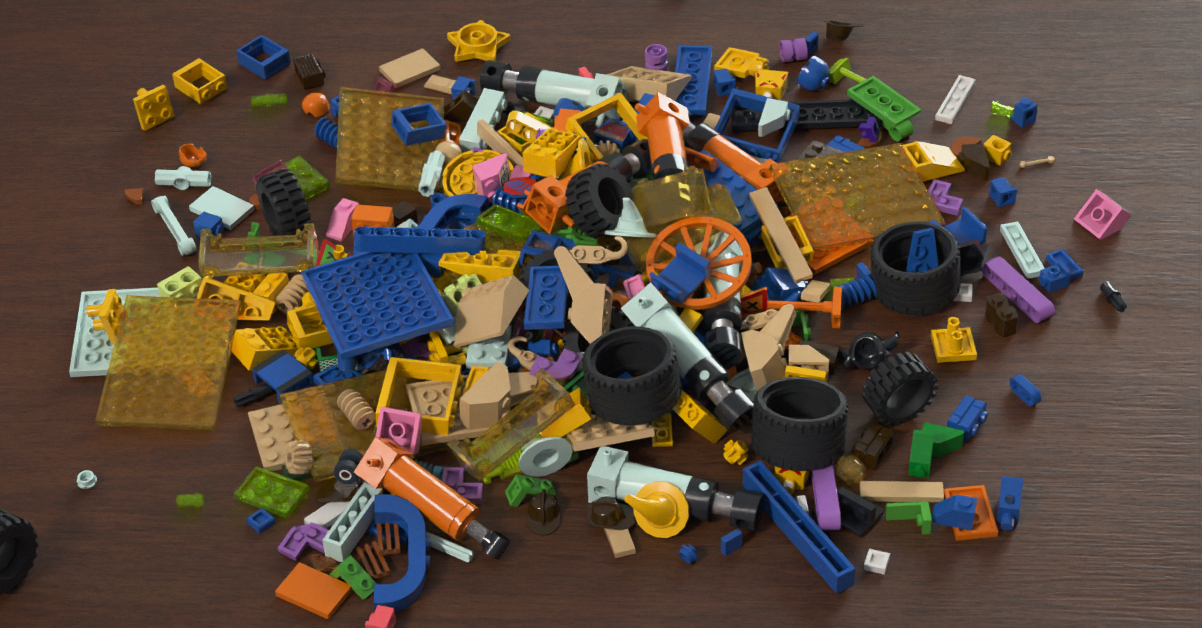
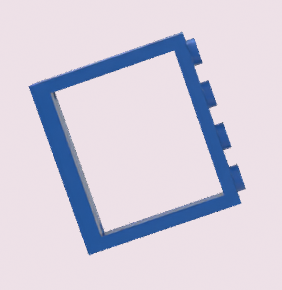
(756, 103)

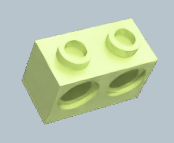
(181, 284)
(457, 290)

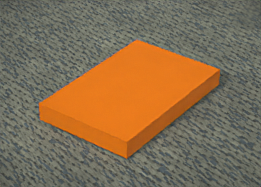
(984, 521)
(313, 590)

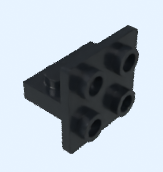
(972, 256)
(856, 512)

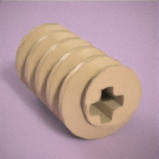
(291, 295)
(356, 409)

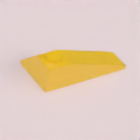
(485, 266)
(252, 306)

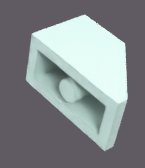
(773, 116)

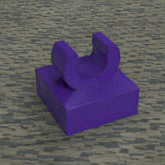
(871, 129)

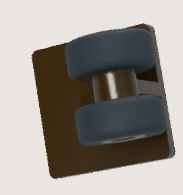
(345, 483)

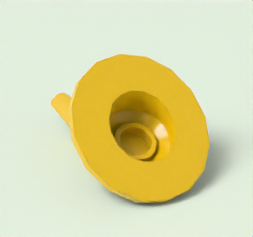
(579, 160)
(660, 509)

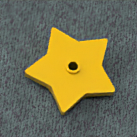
(477, 41)

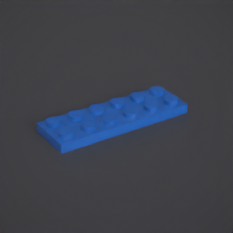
(696, 62)

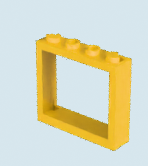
(621, 106)
(429, 371)

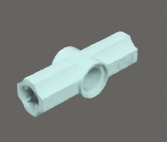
(431, 173)
(183, 178)

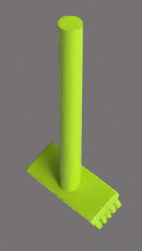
(842, 68)

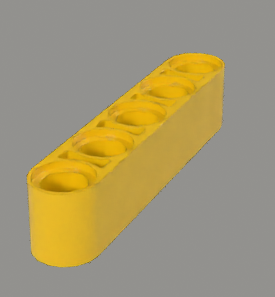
(524, 123)

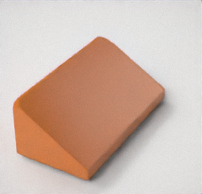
(452, 132)
(701, 160)

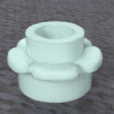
(86, 479)

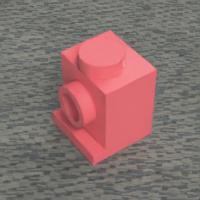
(382, 618)

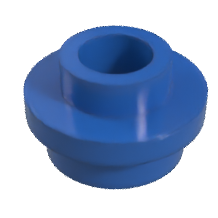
(688, 554)

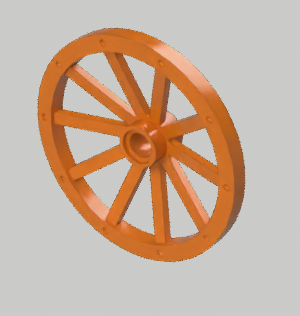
(709, 223)

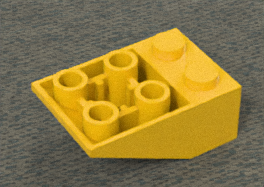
(550, 153)
(932, 160)
(263, 285)
(259, 344)

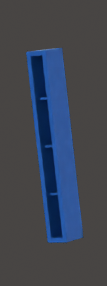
(800, 528)

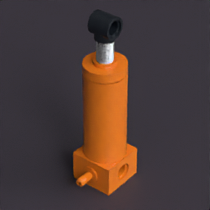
(391, 468)

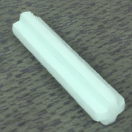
(450, 547)

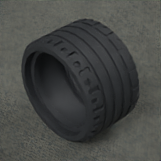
(920, 291)
(637, 398)
(799, 423)

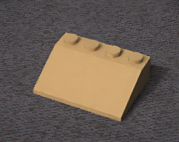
(651, 81)
(488, 310)

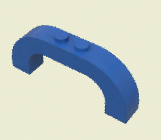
(443, 213)
(406, 591)

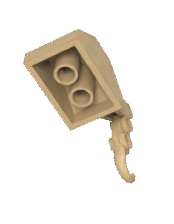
(591, 300)
(767, 346)
(498, 390)

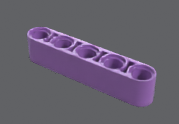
(1018, 289)
(826, 498)

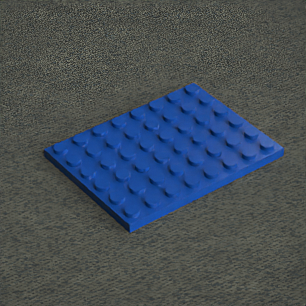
(375, 300)

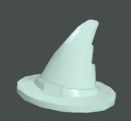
(630, 222)
(544, 456)

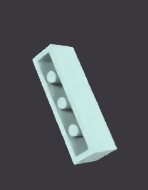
(487, 108)
(351, 524)

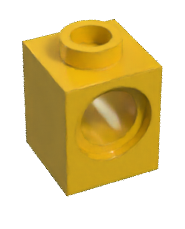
(997, 150)

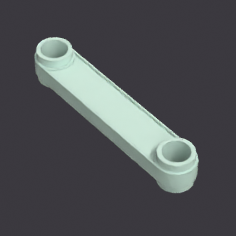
(185, 245)

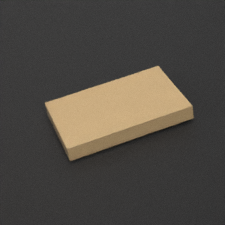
(409, 68)

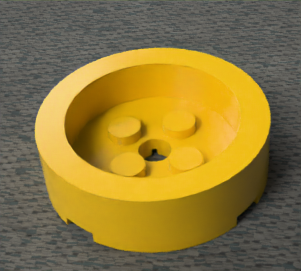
(459, 175)

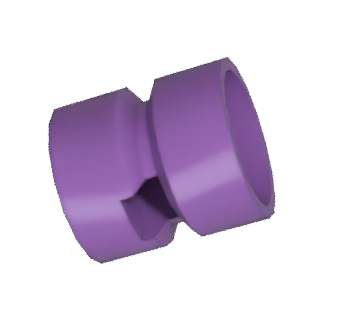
(793, 50)
(656, 57)

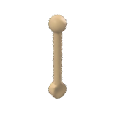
(1050, 159)

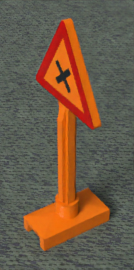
(758, 300)

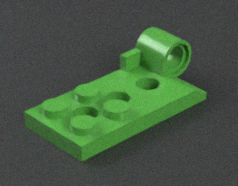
(882, 102)

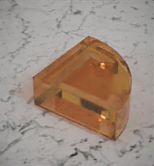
(322, 563)

